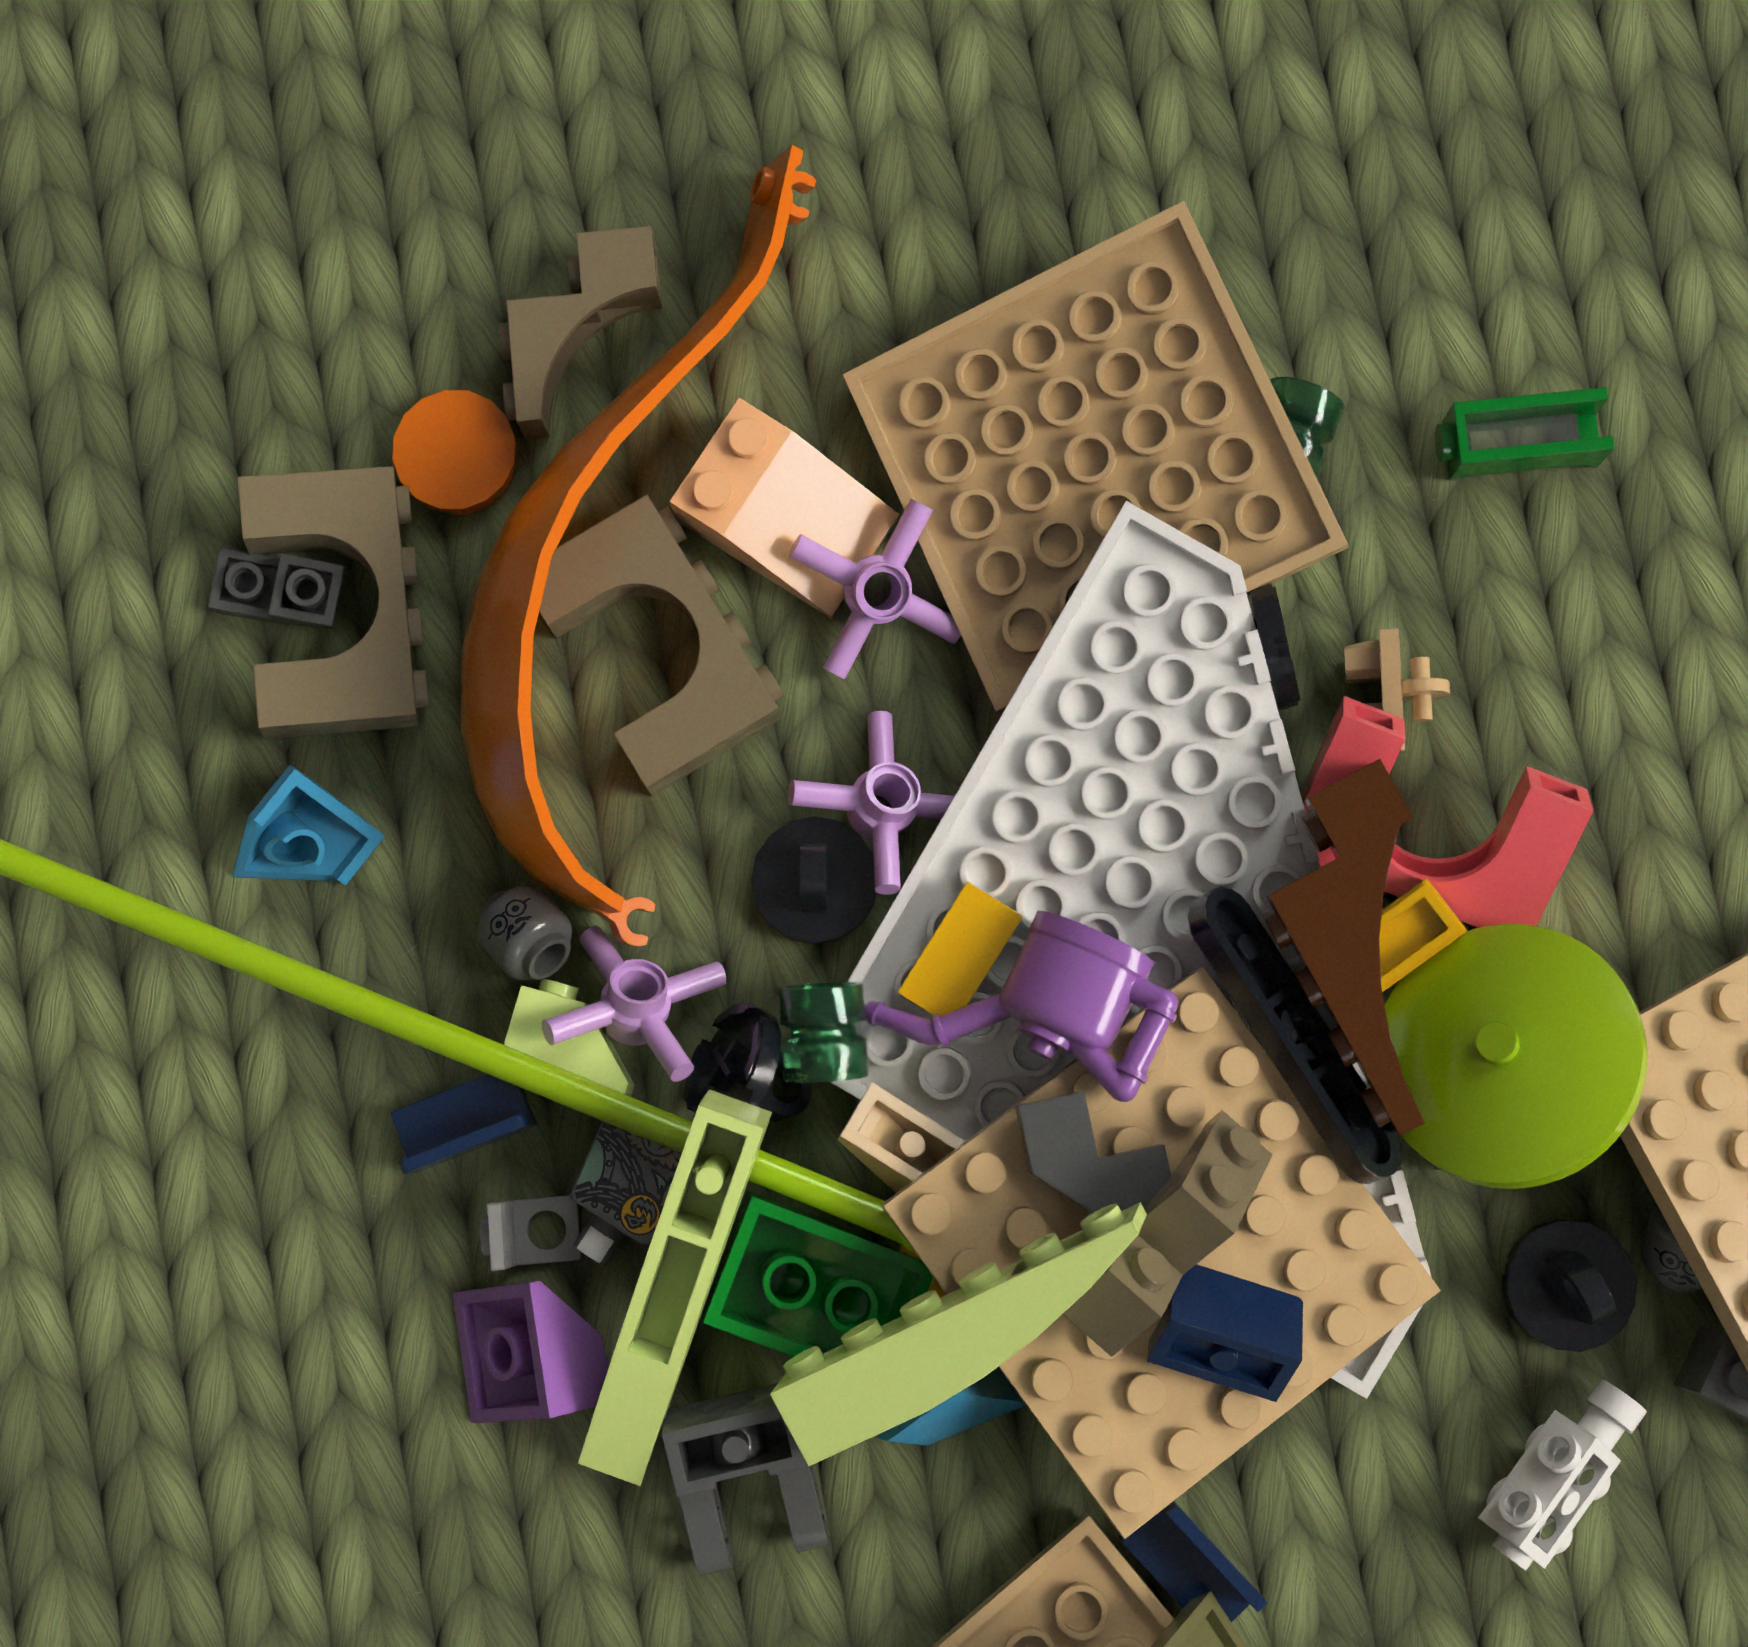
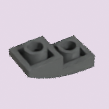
(276, 588)

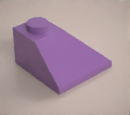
(526, 1354)

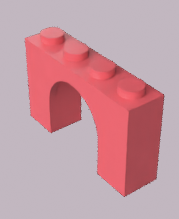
(1502, 878)

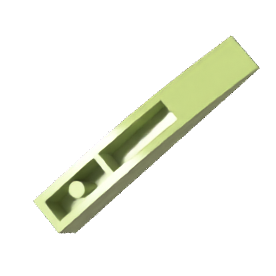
(673, 1285)
(944, 1342)

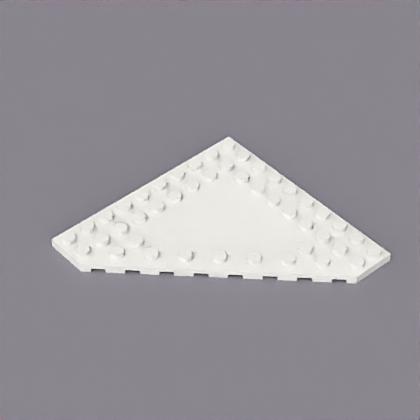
(1114, 796)

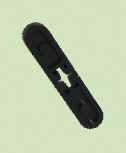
(1274, 1007)

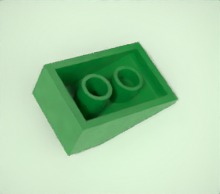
(805, 1280)

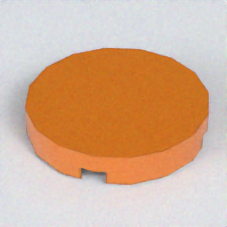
(455, 452)

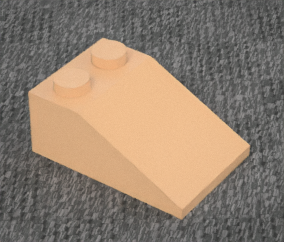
(766, 487)

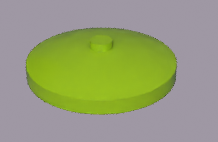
(1517, 1055)

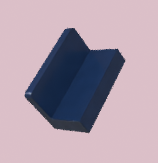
(460, 1121)
(1230, 1333)
(1190, 1563)

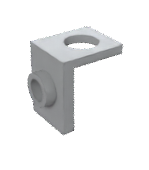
(507, 1238)

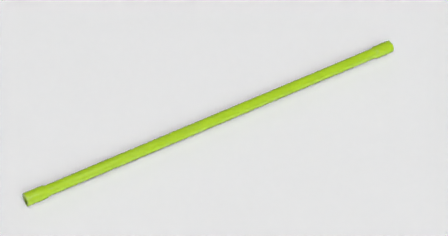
(426, 1031)

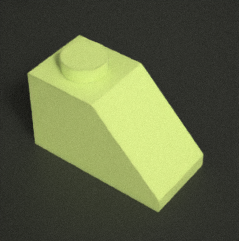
(585, 1055)

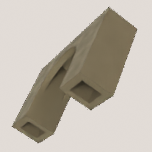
(360, 518)
(725, 698)

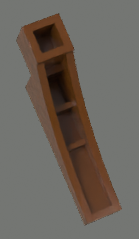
(1335, 930)

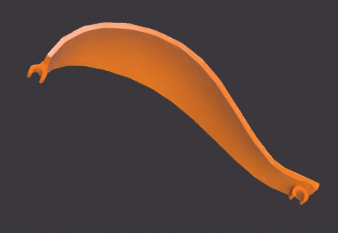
(513, 579)

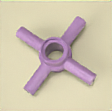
(855, 575)
(865, 812)
(635, 1003)

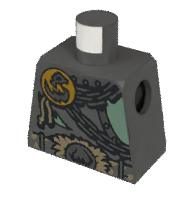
(624, 1188)

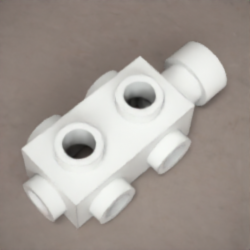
(1547, 1477)

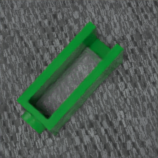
(1523, 433)

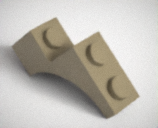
(608, 281)
(1182, 1226)

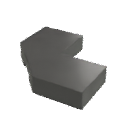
(1065, 1156)

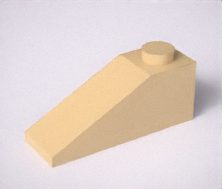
(895, 1138)

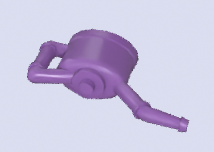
(1070, 998)

